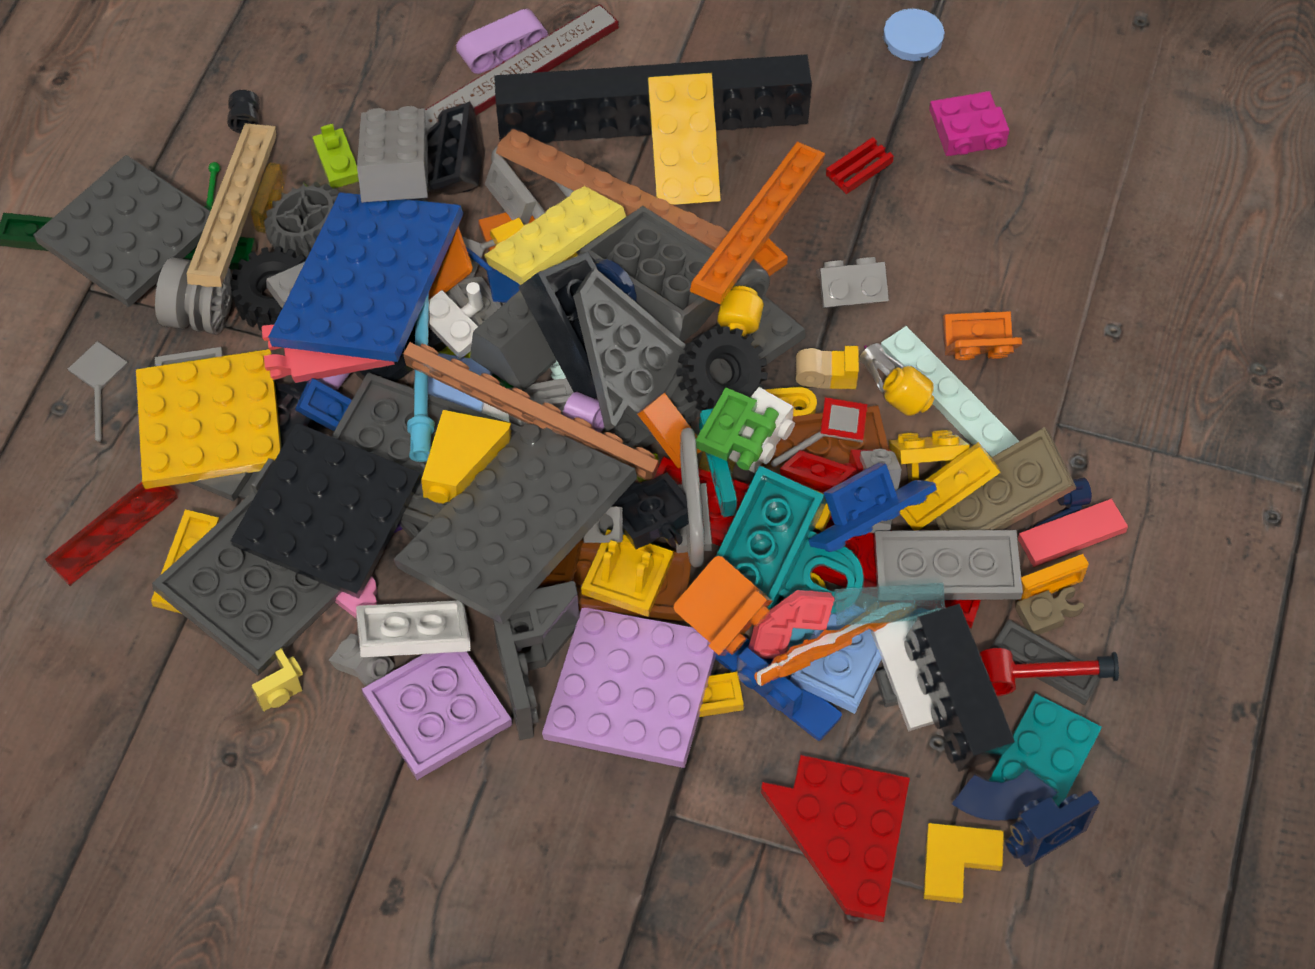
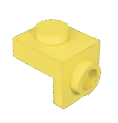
(280, 686)

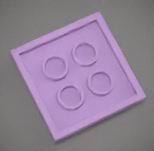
(436, 709)

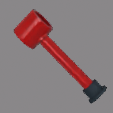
(1003, 671)

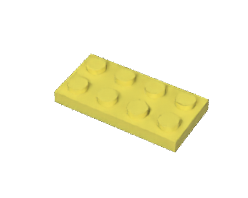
(555, 235)

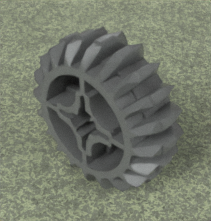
(299, 217)

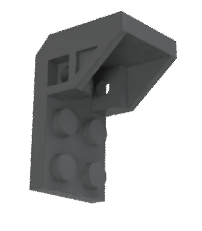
(544, 624)

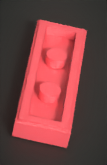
(1072, 532)

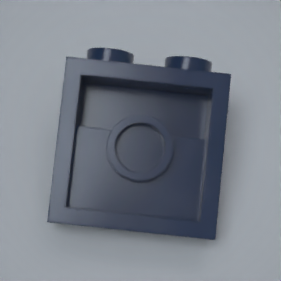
(1047, 826)

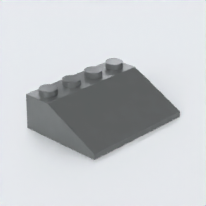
(661, 266)

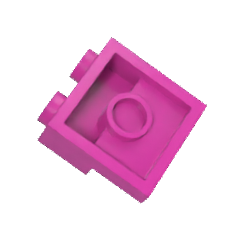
(969, 123)

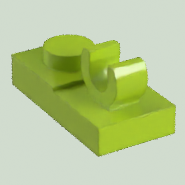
(336, 157)

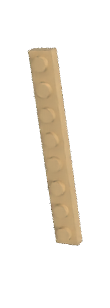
(231, 206)

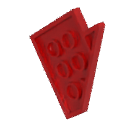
(846, 828)

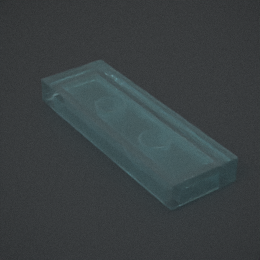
(887, 603)

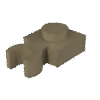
(1044, 613)

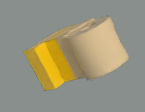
(828, 368)

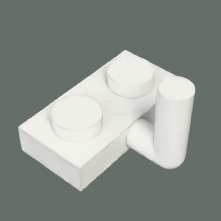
(452, 323)

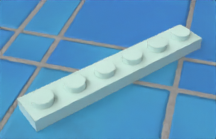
(950, 394)

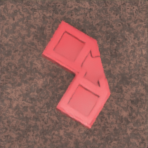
(799, 611)

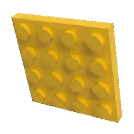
(206, 419)

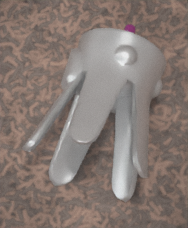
(874, 358)

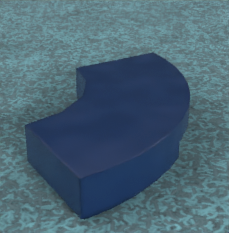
(1002, 798)

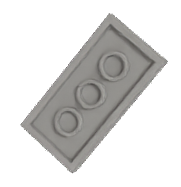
(965, 561)

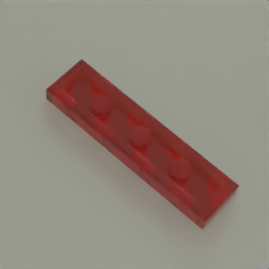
(109, 531)

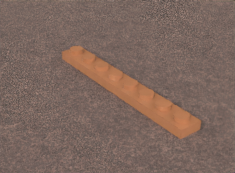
(575, 174)
(518, 404)

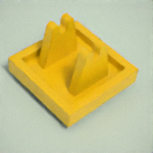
(915, 450)
(627, 575)

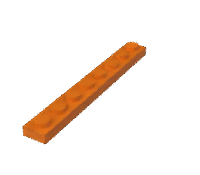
(757, 223)

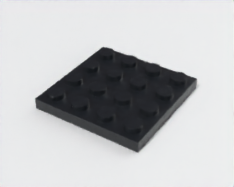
(326, 510)

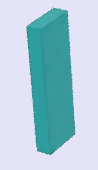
(721, 477)

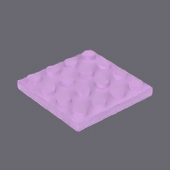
(631, 687)

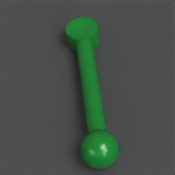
(214, 168)

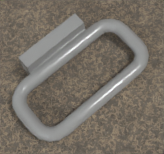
(512, 192)
(697, 533)

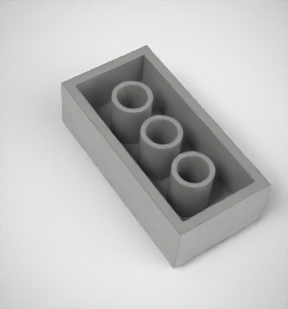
(393, 154)

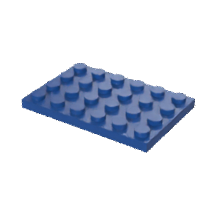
(366, 277)

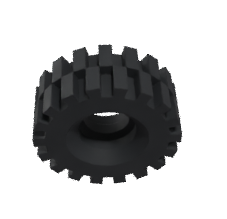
(251, 282)
(725, 345)

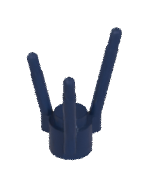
(1073, 500)

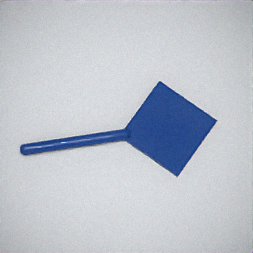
(501, 286)

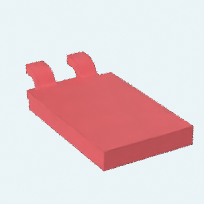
(309, 364)

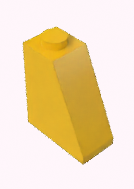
(461, 451)

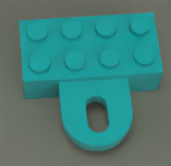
(772, 537)

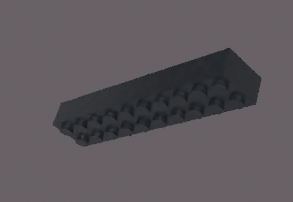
(616, 99)

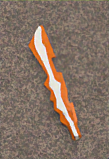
(813, 649)

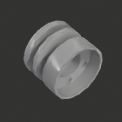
(185, 304)

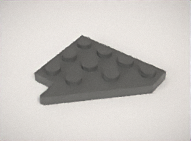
(626, 348)

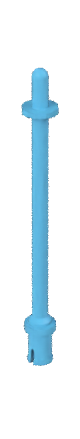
(421, 425)

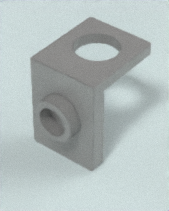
(610, 520)

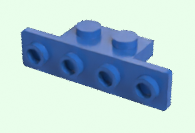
(865, 502)
(802, 707)

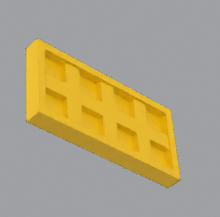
(684, 138)

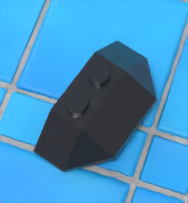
(454, 151)

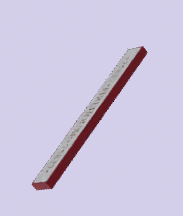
(538, 57)

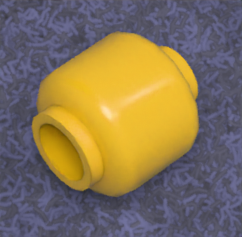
(741, 310)
(908, 390)

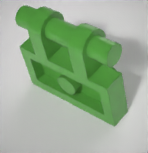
(728, 421)

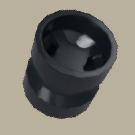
(243, 109)

